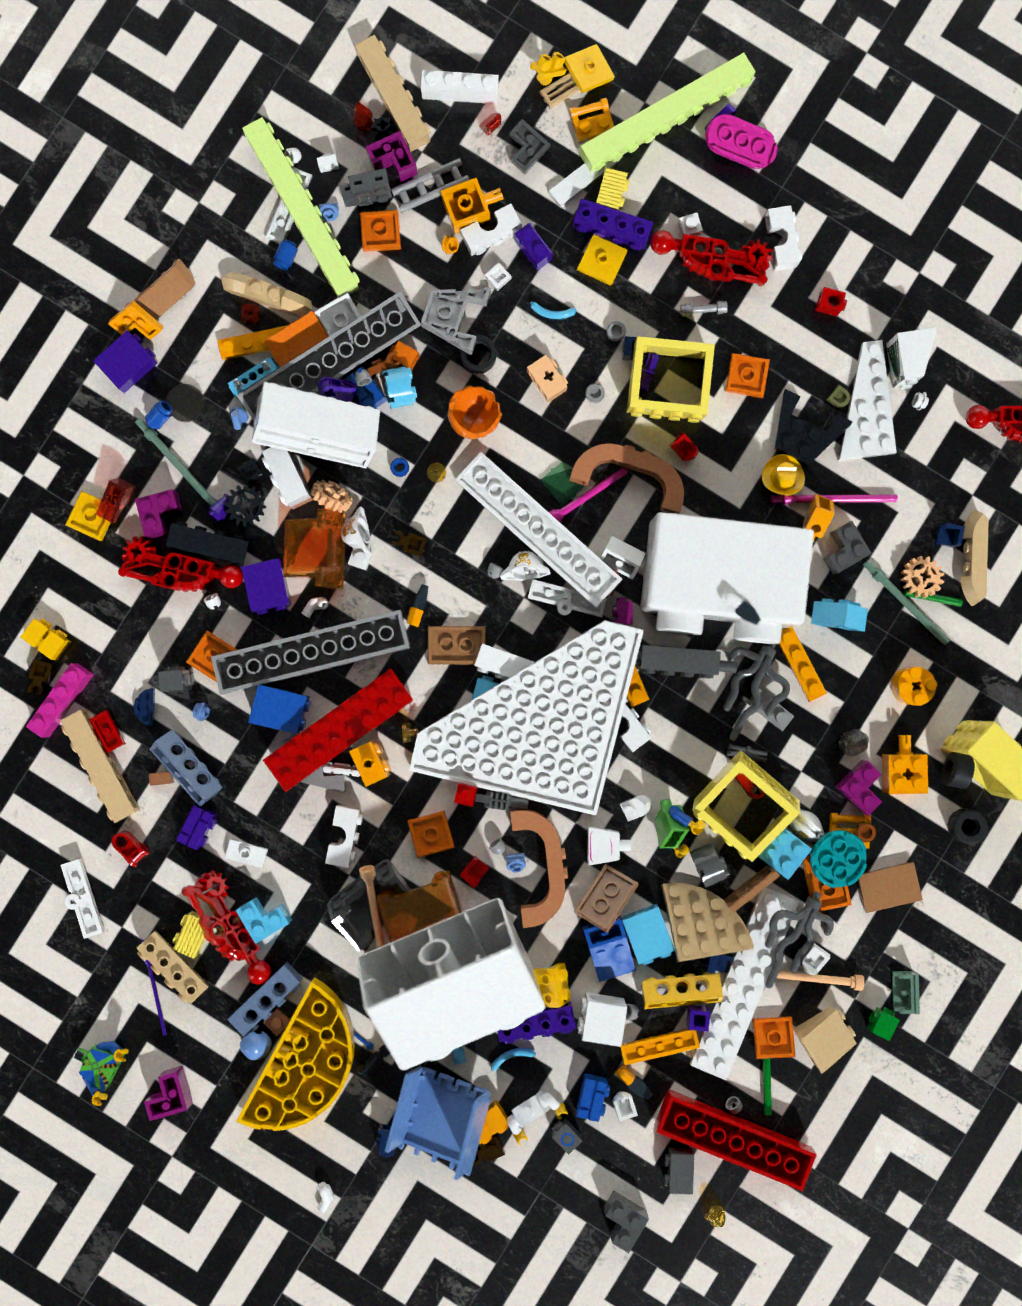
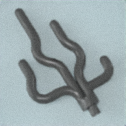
(762, 663)
(805, 920)

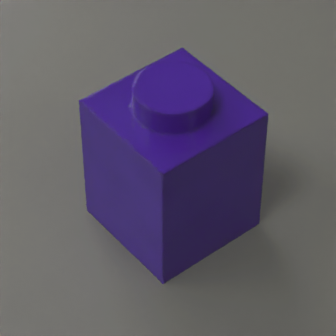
(698, 1018)

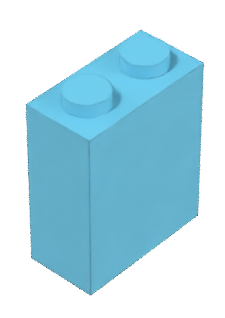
(648, 934)

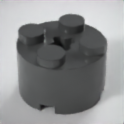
(709, 864)

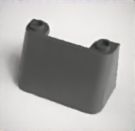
(351, 908)

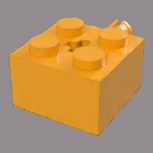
(477, 204)
(370, 762)
(896, 764)

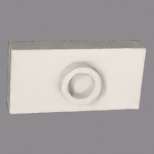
(246, 853)

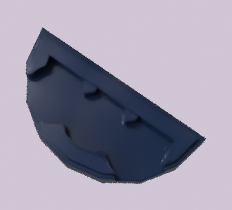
(145, 706)

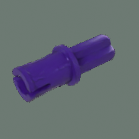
(648, 371)

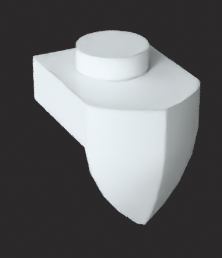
(636, 807)
(815, 960)
(624, 1106)

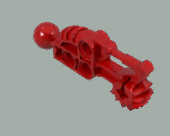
(701, 262)
(1002, 417)
(185, 579)
(227, 934)

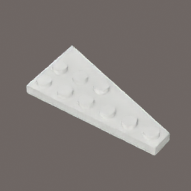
(869, 408)

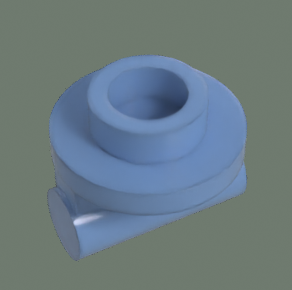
(329, 211)
(238, 417)
(515, 862)

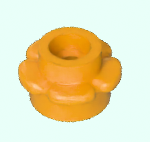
(449, 244)

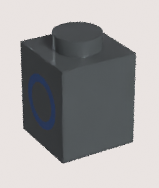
(566, 1135)

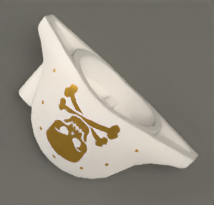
(356, 531)
(525, 567)
(807, 827)

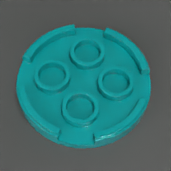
(838, 858)

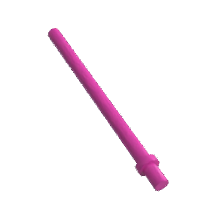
(836, 498)

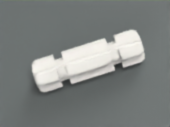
(341, 768)

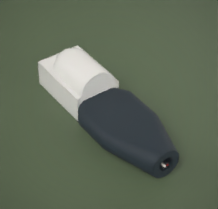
(742, 608)

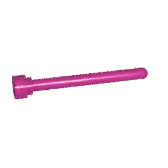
(559, 514)

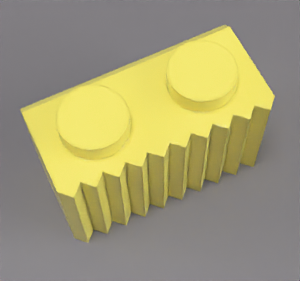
(612, 188)
(191, 936)

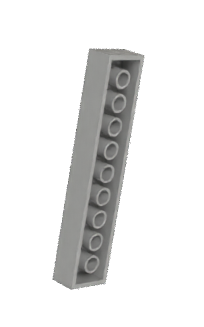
(340, 350)
(310, 652)

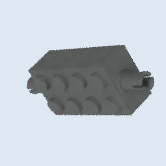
(682, 661)

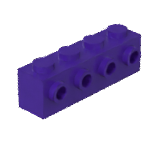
(612, 224)
(544, 1023)

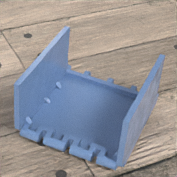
(440, 1118)

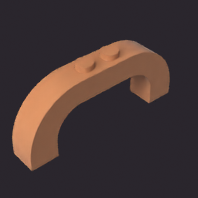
(638, 461)
(544, 910)

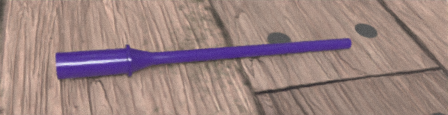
(156, 996)

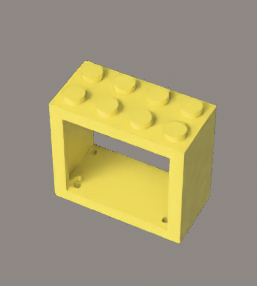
(674, 411)
(994, 754)
(743, 764)

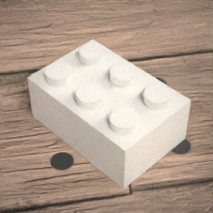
(286, 477)

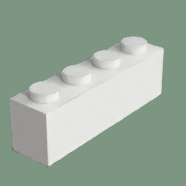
(459, 86)
(499, 662)

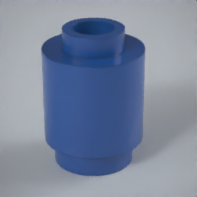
(285, 254)
(158, 415)

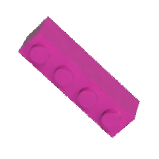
(59, 700)

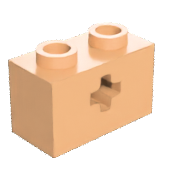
(548, 389)

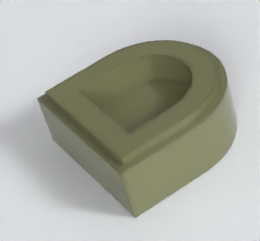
(839, 397)

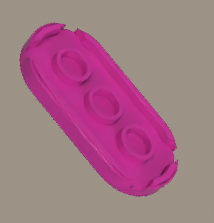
(741, 141)

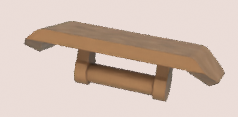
(166, 290)

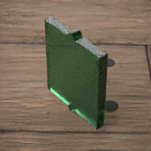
(559, 485)

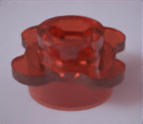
(245, 309)

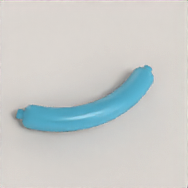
(552, 314)
(509, 1054)

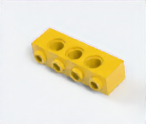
(692, 996)

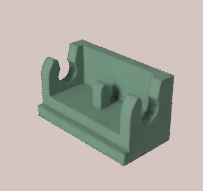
(905, 992)

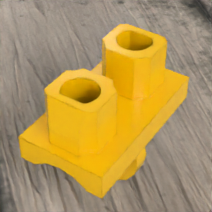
(549, 67)

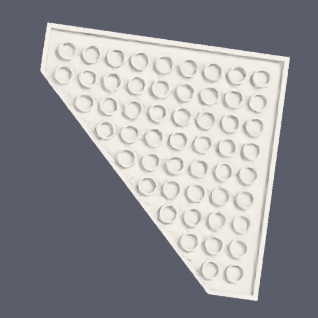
(544, 728)

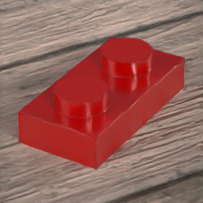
(107, 731)

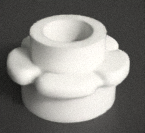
(920, 401)

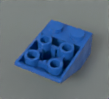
(609, 950)

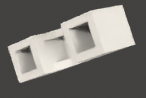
(782, 221)
(478, 239)
(636, 733)
(342, 853)

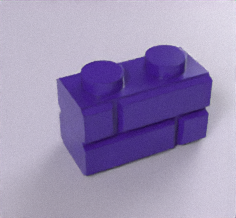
(533, 246)
(196, 827)

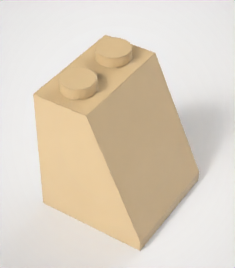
(825, 1037)

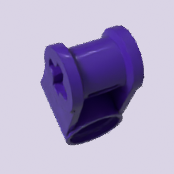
(338, 389)

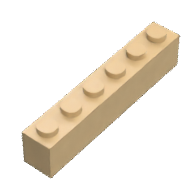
(392, 93)
(100, 766)

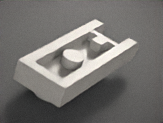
(780, 716)

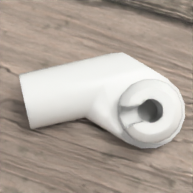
(315, 604)
(327, 1196)

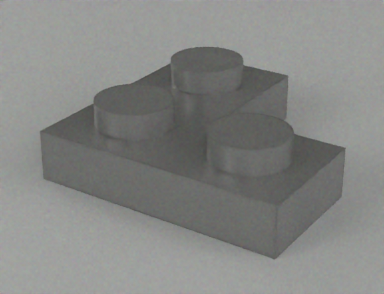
(532, 146)

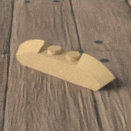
(266, 294)
(976, 550)

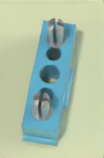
(238, 386)

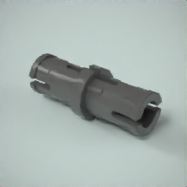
(752, 753)

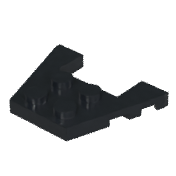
(802, 438)

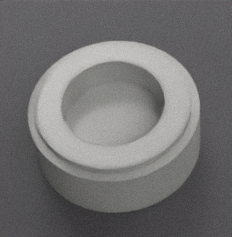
(616, 331)
(595, 393)

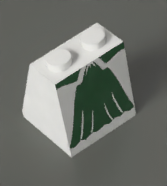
(909, 356)

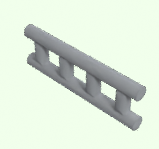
(418, 182)

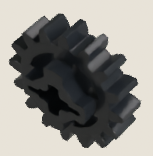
(232, 509)

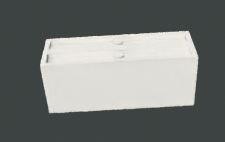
(315, 425)

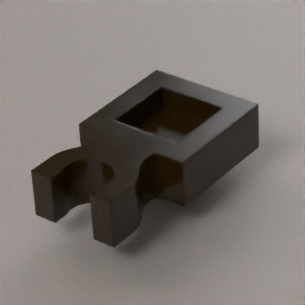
(412, 543)
(40, 673)
(490, 1150)

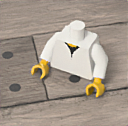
(530, 1110)

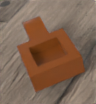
(379, 365)

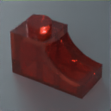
(115, 498)

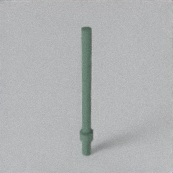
(152, 436)
(880, 577)

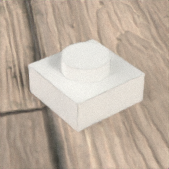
(327, 163)
(690, 224)
(498, 276)
(360, 558)

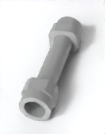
(687, 310)

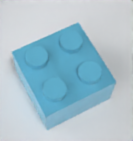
(785, 853)

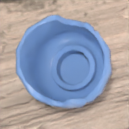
(255, 1045)

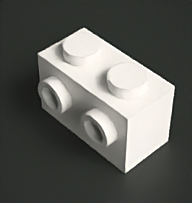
(622, 557)

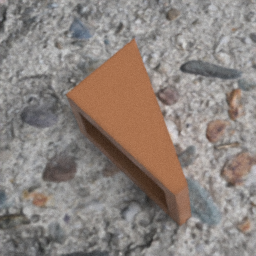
(161, 778)

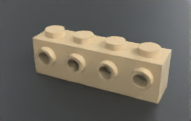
(172, 967)

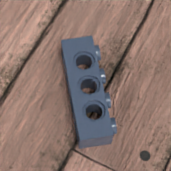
(186, 778)
(243, 1021)

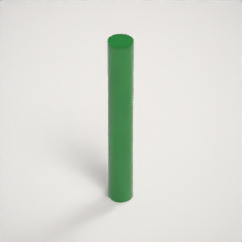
(937, 598)
(767, 1087)

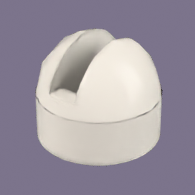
(294, 154)
(212, 600)

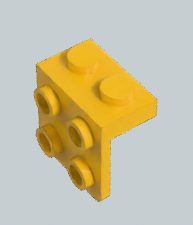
(553, 985)

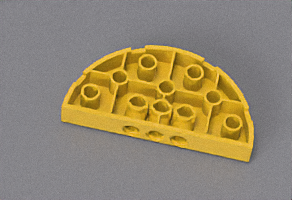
(305, 1066)

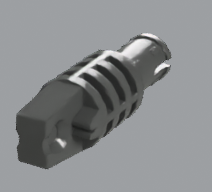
(501, 801)

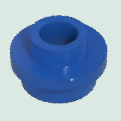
(399, 461)

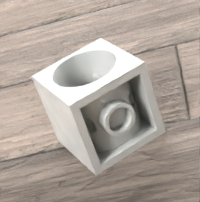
(602, 1019)

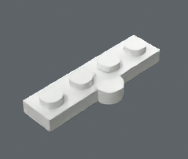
(563, 598)
(82, 898)

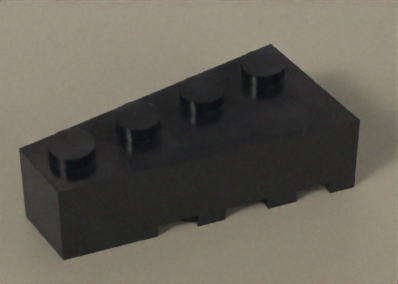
(207, 543)

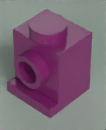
(623, 611)

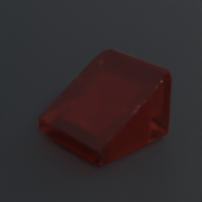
(363, 117)
(491, 123)

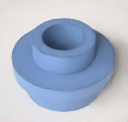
(201, 711)

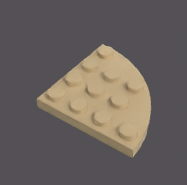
(703, 923)

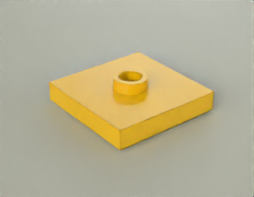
(589, 68)
(602, 260)
(84, 517)

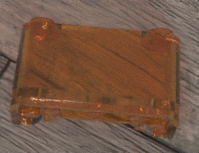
(419, 907)

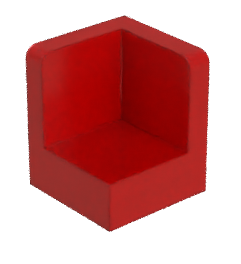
(474, 871)

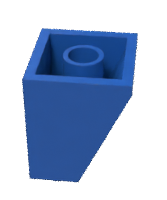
(279, 709)

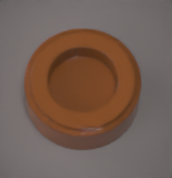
(865, 832)

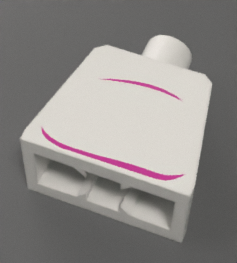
(605, 845)

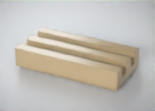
(547, 98)

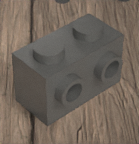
(176, 679)
(680, 1170)

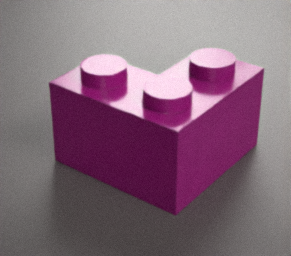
(395, 152)
(153, 511)
(856, 787)
(174, 1095)

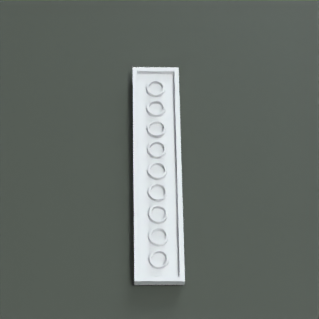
(538, 529)
(742, 987)

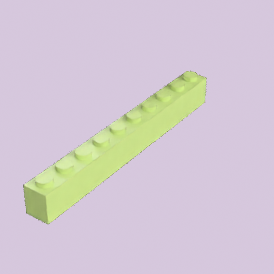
(667, 113)
(300, 207)

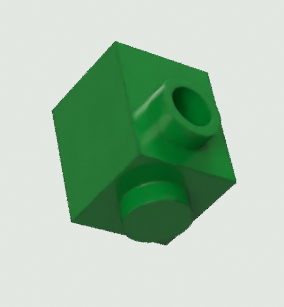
(883, 1023)

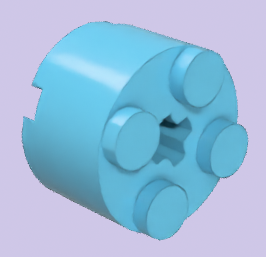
(398, 387)

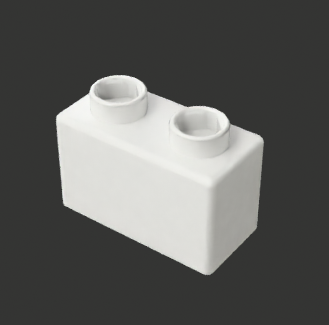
(700, 558)
(449, 984)

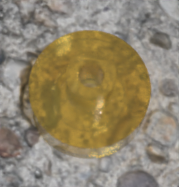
(439, 476)
(407, 732)
(716, 1216)

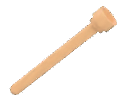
(367, 874)
(855, 982)

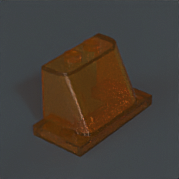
(316, 549)

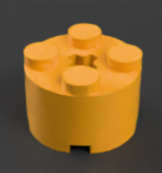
(924, 685)

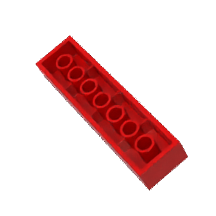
(338, 730)
(735, 1140)

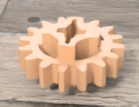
(331, 496)
(915, 581)

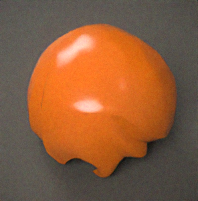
(474, 412)

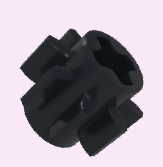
(383, 122)

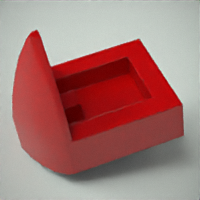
(684, 448)

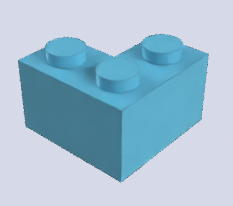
(841, 615)
(260, 923)

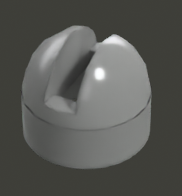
(362, 378)
(494, 570)
(498, 847)
(633, 1009)
(733, 1100)

